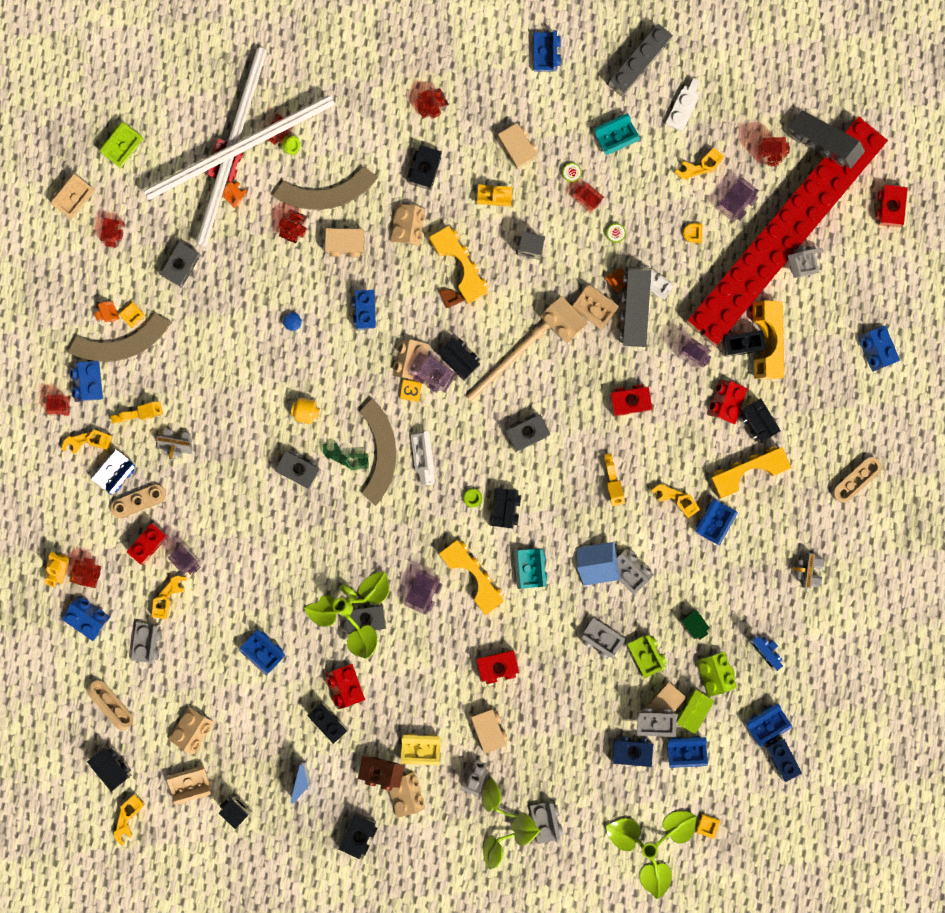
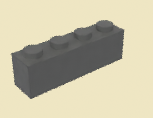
(640, 60)
(826, 139)
(636, 306)

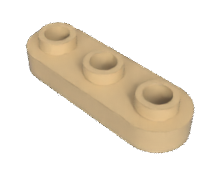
(865, 477)
(146, 497)
(107, 697)

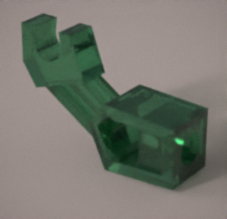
(337, 456)

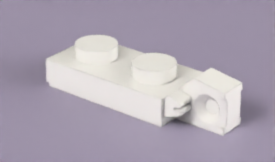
(684, 106)
(423, 457)

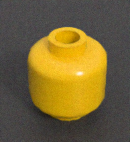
(305, 410)

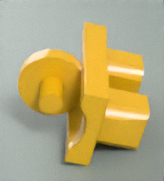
(494, 195)
(56, 569)

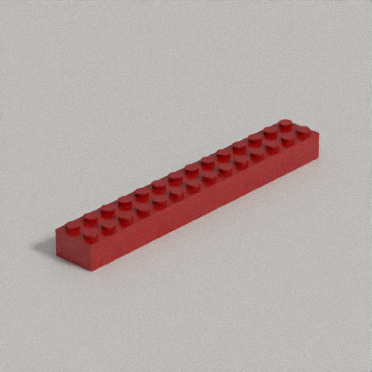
(781, 238)

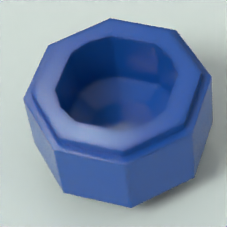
(292, 321)

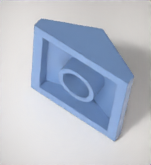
(598, 563)
(302, 782)

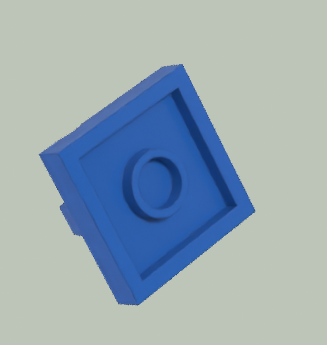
(765, 650)

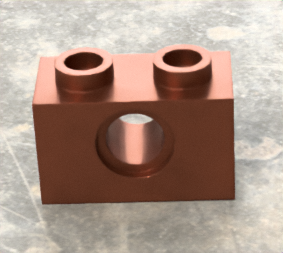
(371, 768)

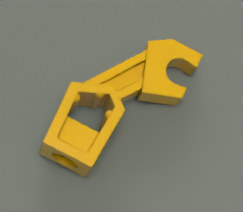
(692, 171)
(144, 412)
(77, 441)
(614, 486)
(668, 493)
(170, 589)
(123, 826)

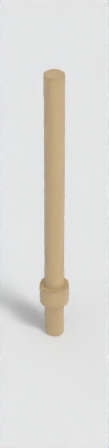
(536, 334)

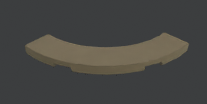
(326, 198)
(124, 348)
(385, 452)

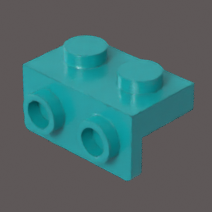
(616, 134)
(530, 568)

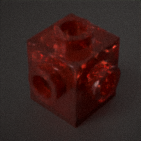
(431, 103)
(292, 226)
(85, 572)

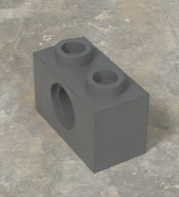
(530, 245)
(179, 276)
(539, 429)
(286, 468)
(377, 617)

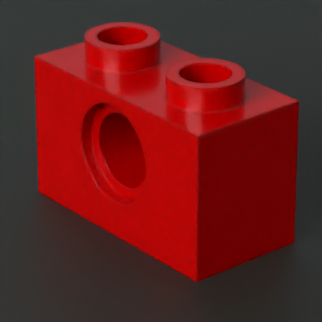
(896, 195)
(642, 404)
(147, 544)
(486, 664)

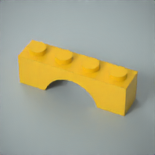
(447, 244)
(770, 319)
(728, 482)
(457, 557)

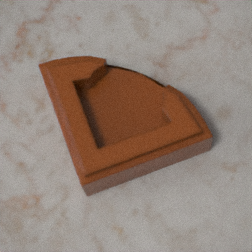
(450, 297)

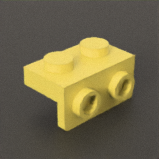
(420, 749)

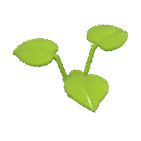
(364, 640)
(523, 826)
(624, 836)

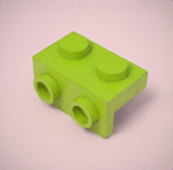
(121, 144)
(646, 655)
(716, 674)
(695, 711)

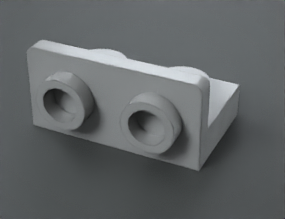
(632, 571)
(145, 642)
(545, 819)

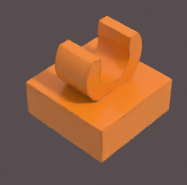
(233, 194)
(615, 280)
(107, 312)

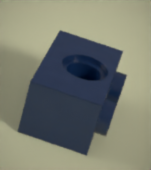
(644, 754)
(783, 759)

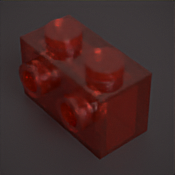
(773, 150)

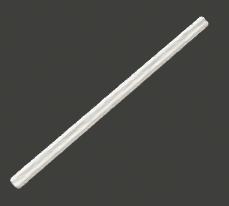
(233, 138)
(239, 147)

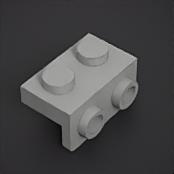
(804, 261)
(602, 638)
(656, 723)

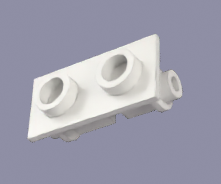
(660, 286)

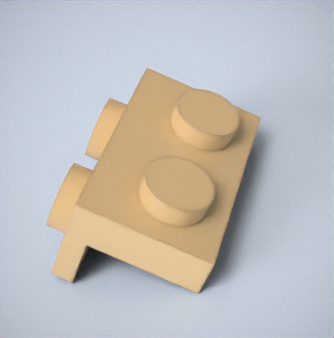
(72, 196)
(408, 224)
(595, 307)
(407, 353)
(191, 731)
(189, 785)
(408, 797)

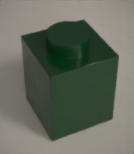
(695, 625)

